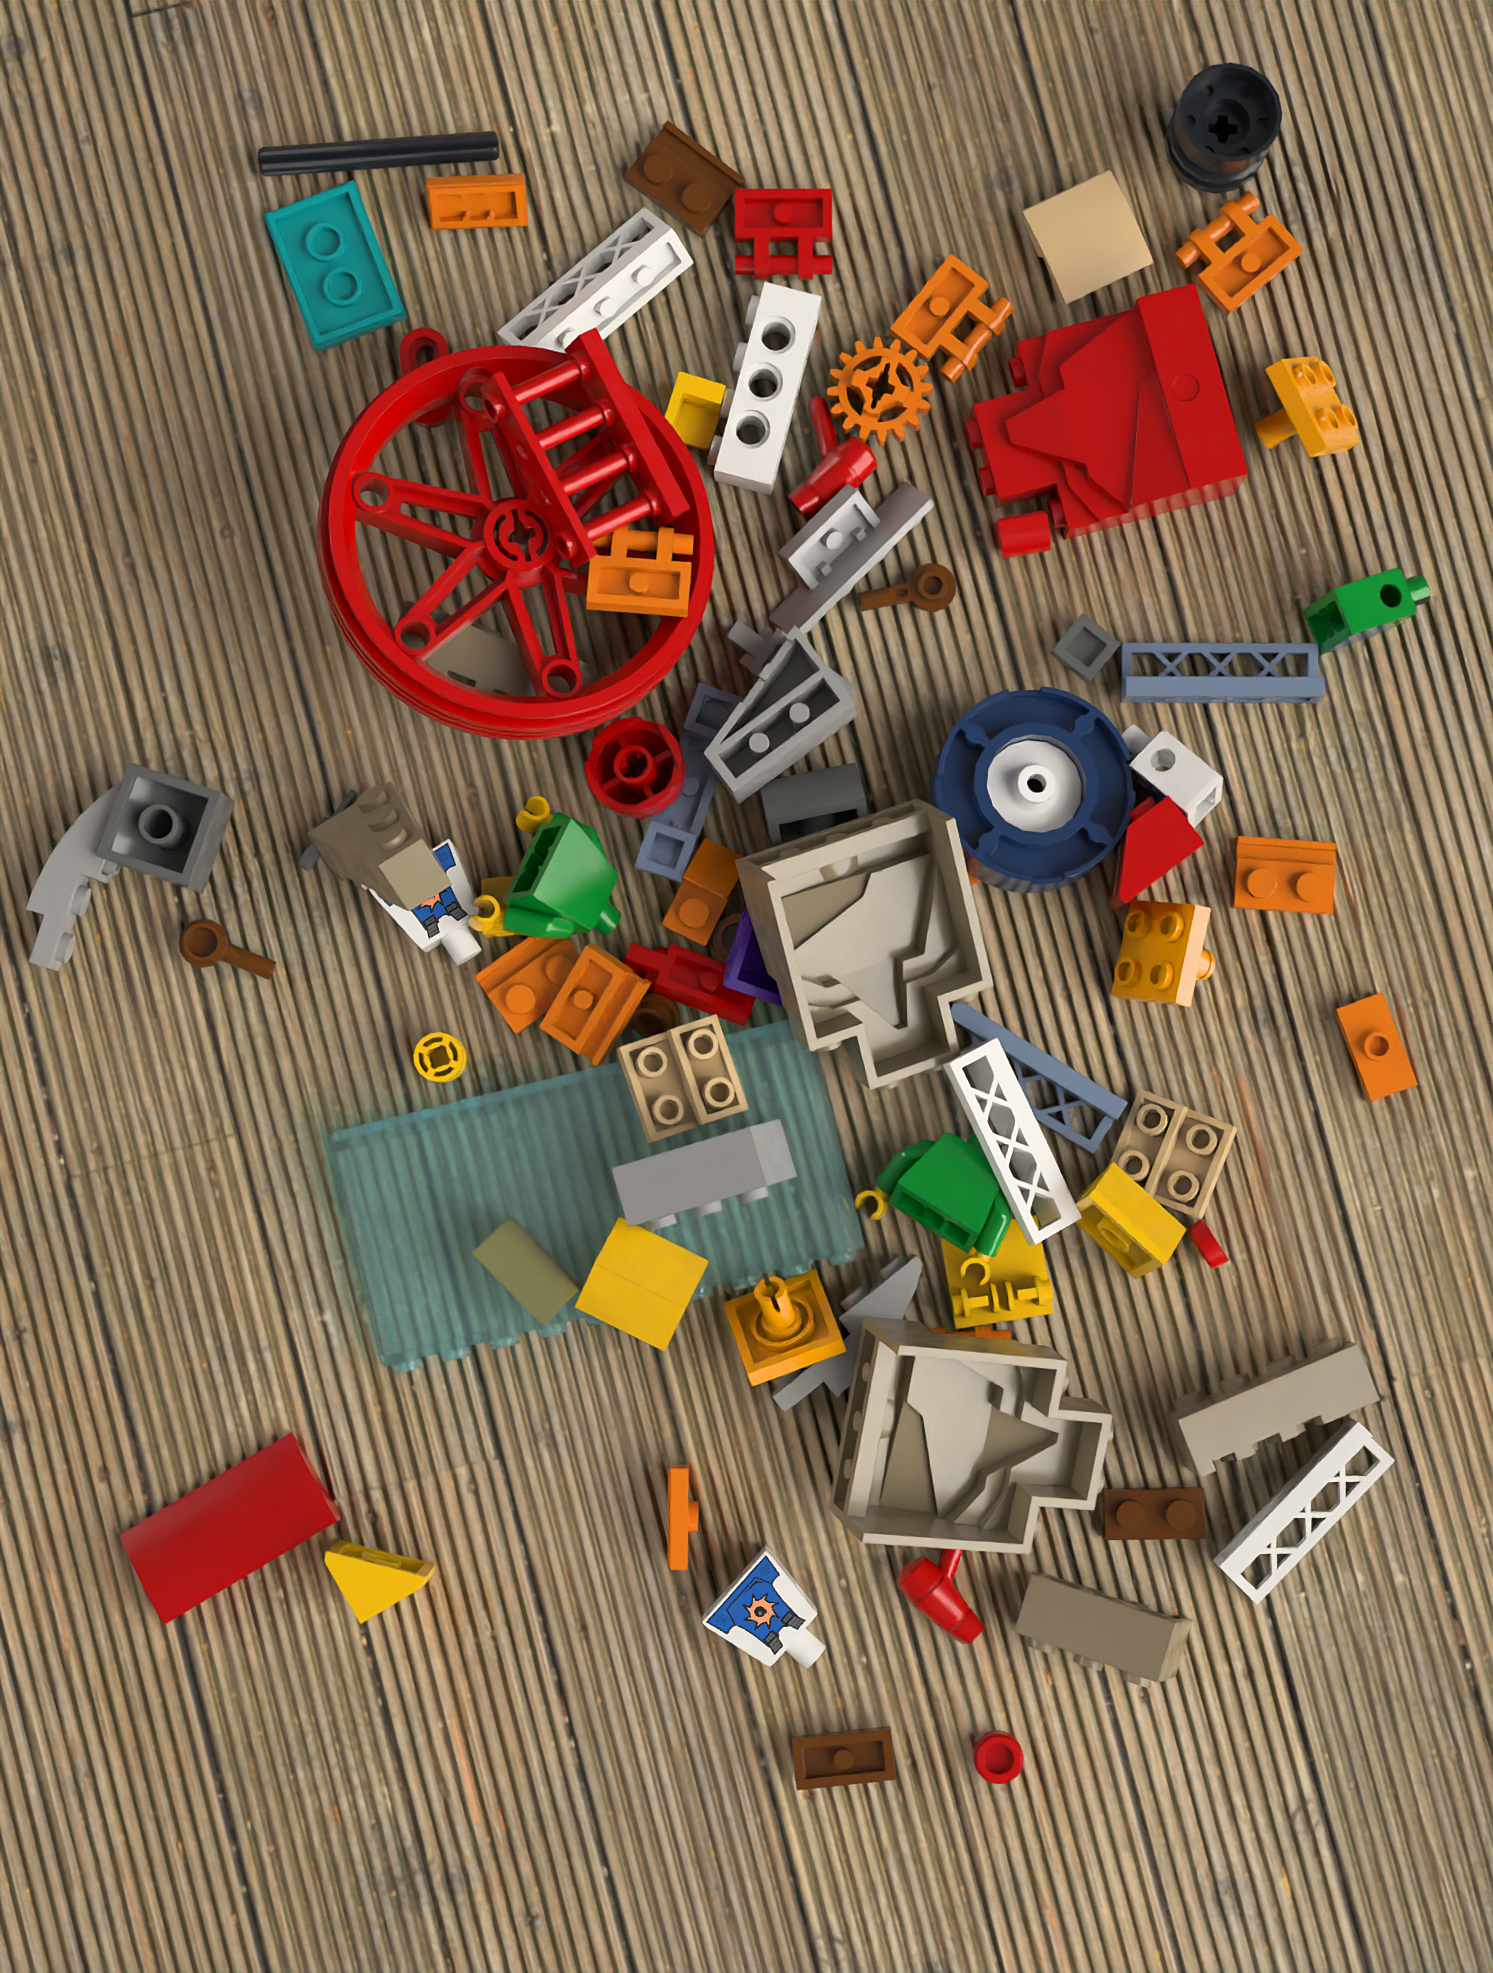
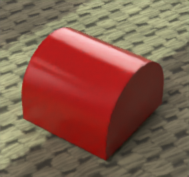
(1022, 534)

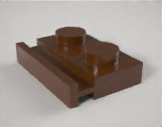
(684, 179)

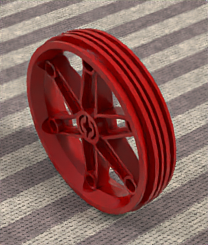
(501, 561)

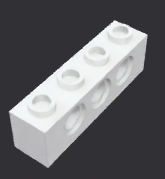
(796, 317)

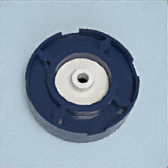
(1059, 751)

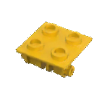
(1015, 1287)

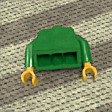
(559, 883)
(949, 1192)

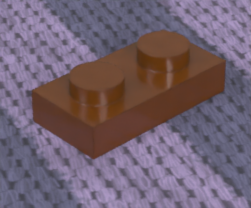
(1153, 1513)
(843, 1758)

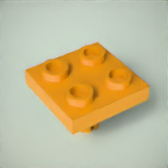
(1308, 409)
(1162, 953)
(783, 1326)

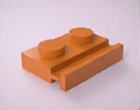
(1284, 875)
(528, 979)
(594, 1004)

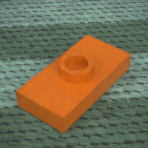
(477, 201)
(1375, 1047)
(682, 1517)

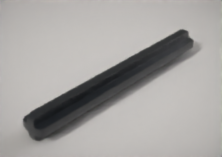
(378, 153)

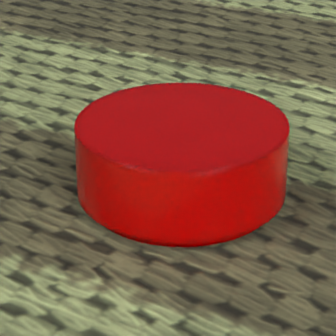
(1207, 1244)
(998, 1757)

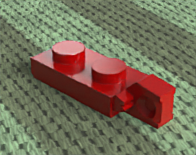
(689, 980)

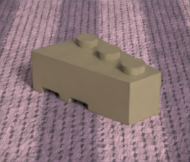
(381, 849)

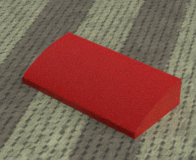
(229, 1528)

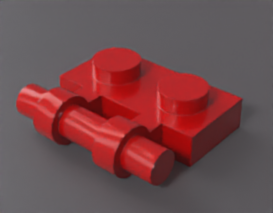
(783, 217)

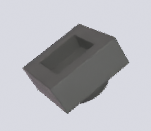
(1085, 648)

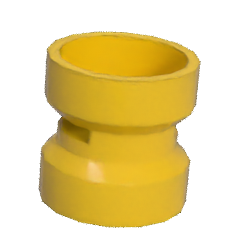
(448, 1060)

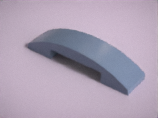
(675, 831)

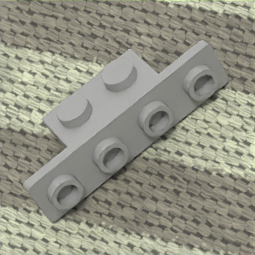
(841, 548)

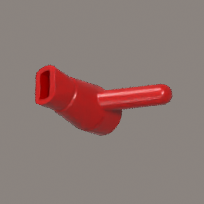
(840, 464)
(935, 1595)

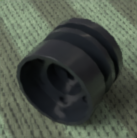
(1239, 108)

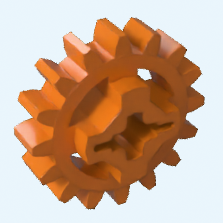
(897, 397)

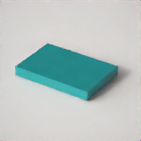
(335, 266)

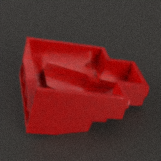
(1113, 419)

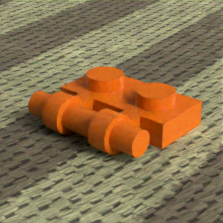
(1245, 266)
(940, 309)
(638, 583)

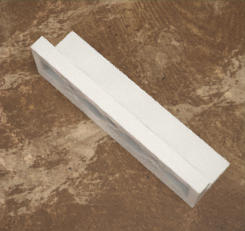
(603, 298)
(1019, 1137)
(1294, 1497)

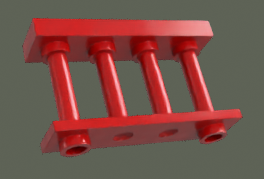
(611, 409)

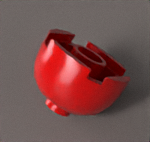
(636, 768)

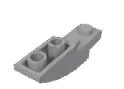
(62, 884)
(885, 1300)

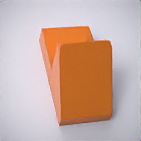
(703, 893)

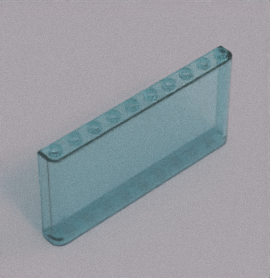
(447, 1176)

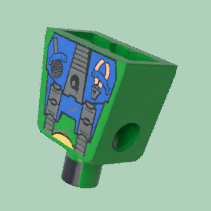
(1364, 609)

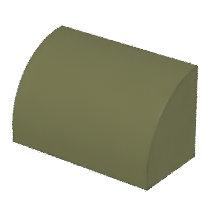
(527, 1270)

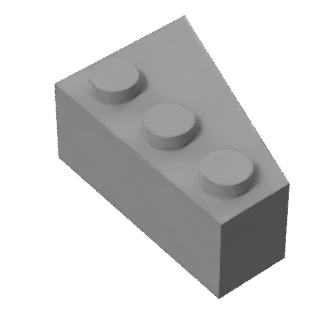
(780, 720)
(703, 1175)

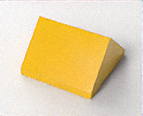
(1127, 1222)
(641, 1283)
(374, 1577)

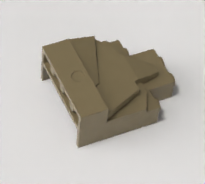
(871, 938)
(938, 1457)

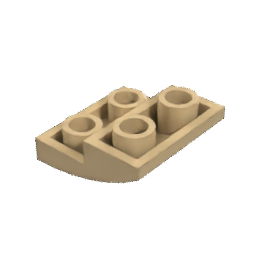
(1087, 236)
(682, 1078)
(1173, 1152)

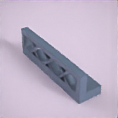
(1223, 687)
(1045, 1068)

